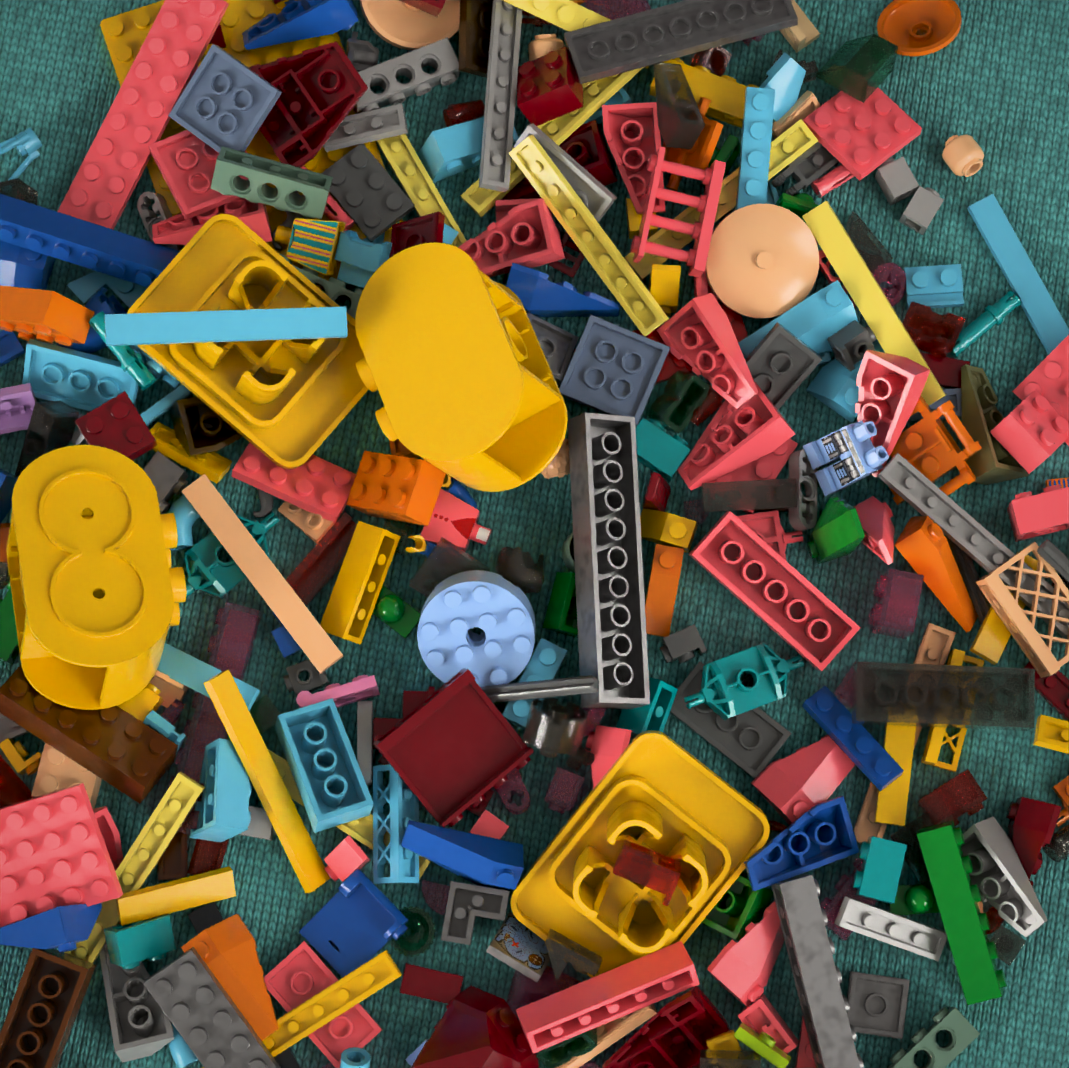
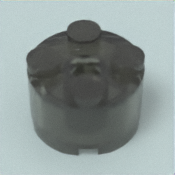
(555, 727)

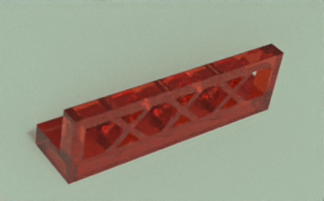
(322, 560)

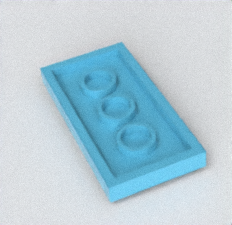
(74, 376)

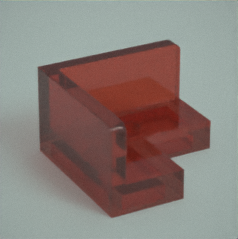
(648, 869)

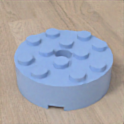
(483, 602)

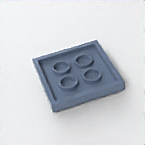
(224, 102)
(613, 369)

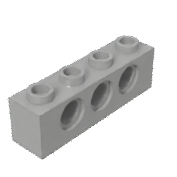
(438, 55)

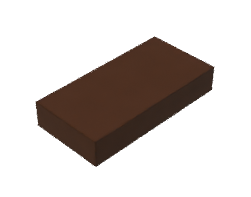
(174, 861)

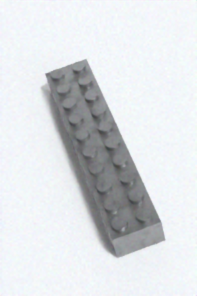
(608, 560)

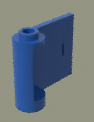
(357, 923)

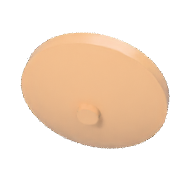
(408, 26)
(762, 261)

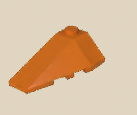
(930, 555)
(233, 959)

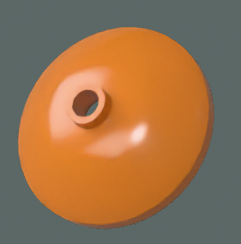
(919, 25)

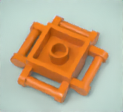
(933, 449)

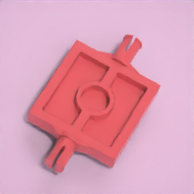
(769, 529)

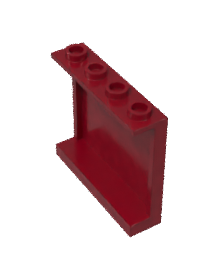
(453, 749)

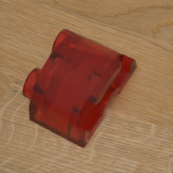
(931, 330)

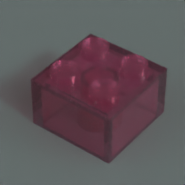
(896, 603)

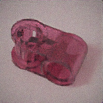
(512, 786)

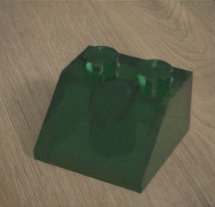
(860, 66)

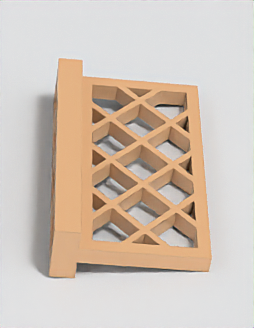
(1015, 618)

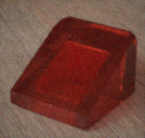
(714, 59)

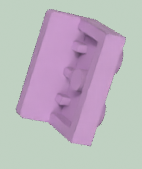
(16, 407)

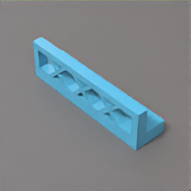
(403, 807)

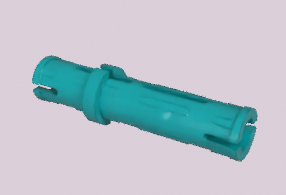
(992, 316)
(128, 358)

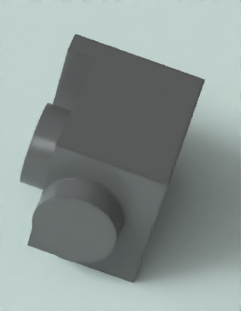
(851, 344)
(682, 645)
(315, 681)

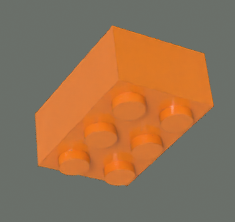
(43, 316)
(396, 488)

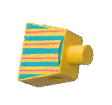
(312, 243)

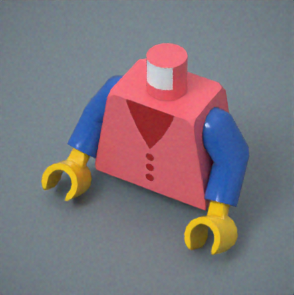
(453, 519)

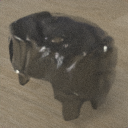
(520, 569)

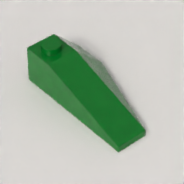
(835, 532)

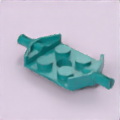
(209, 573)
(722, 684)

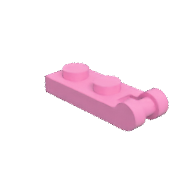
(357, 690)

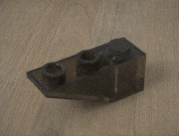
(49, 429)

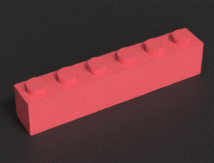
(607, 997)

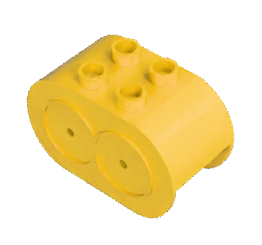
(458, 369)
(91, 576)

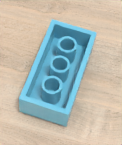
(323, 765)

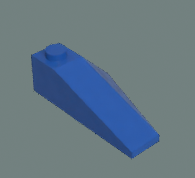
(301, 21)
(24, 267)
(556, 299)
(808, 843)
(471, 856)
(52, 929)

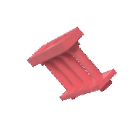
(705, 204)

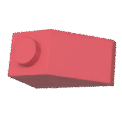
(345, 859)

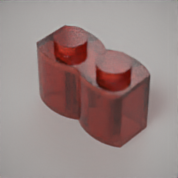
(953, 799)

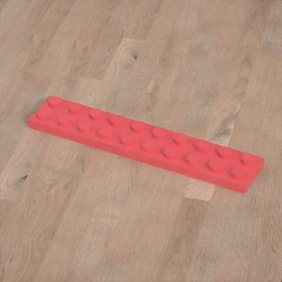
(141, 110)

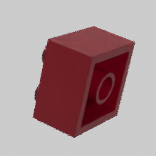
(548, 87)
(117, 427)

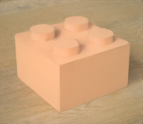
(59, 772)

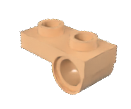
(311, 524)

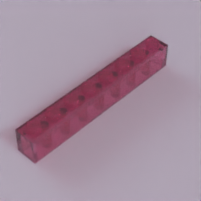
(230, 651)

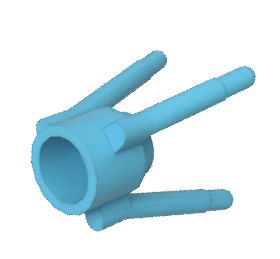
(25, 143)

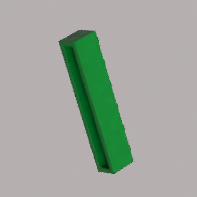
(961, 913)

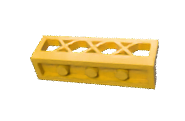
(936, 734)

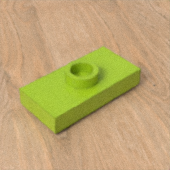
(763, 1045)

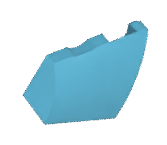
(787, 79)

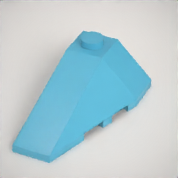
(811, 320)
(837, 387)

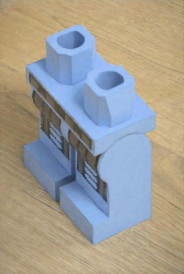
(856, 452)

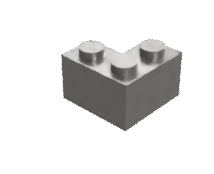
(466, 903)

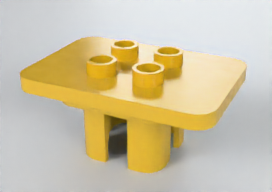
(270, 391)
(662, 802)

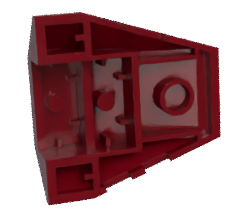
(314, 100)
(477, 1033)
(673, 1035)

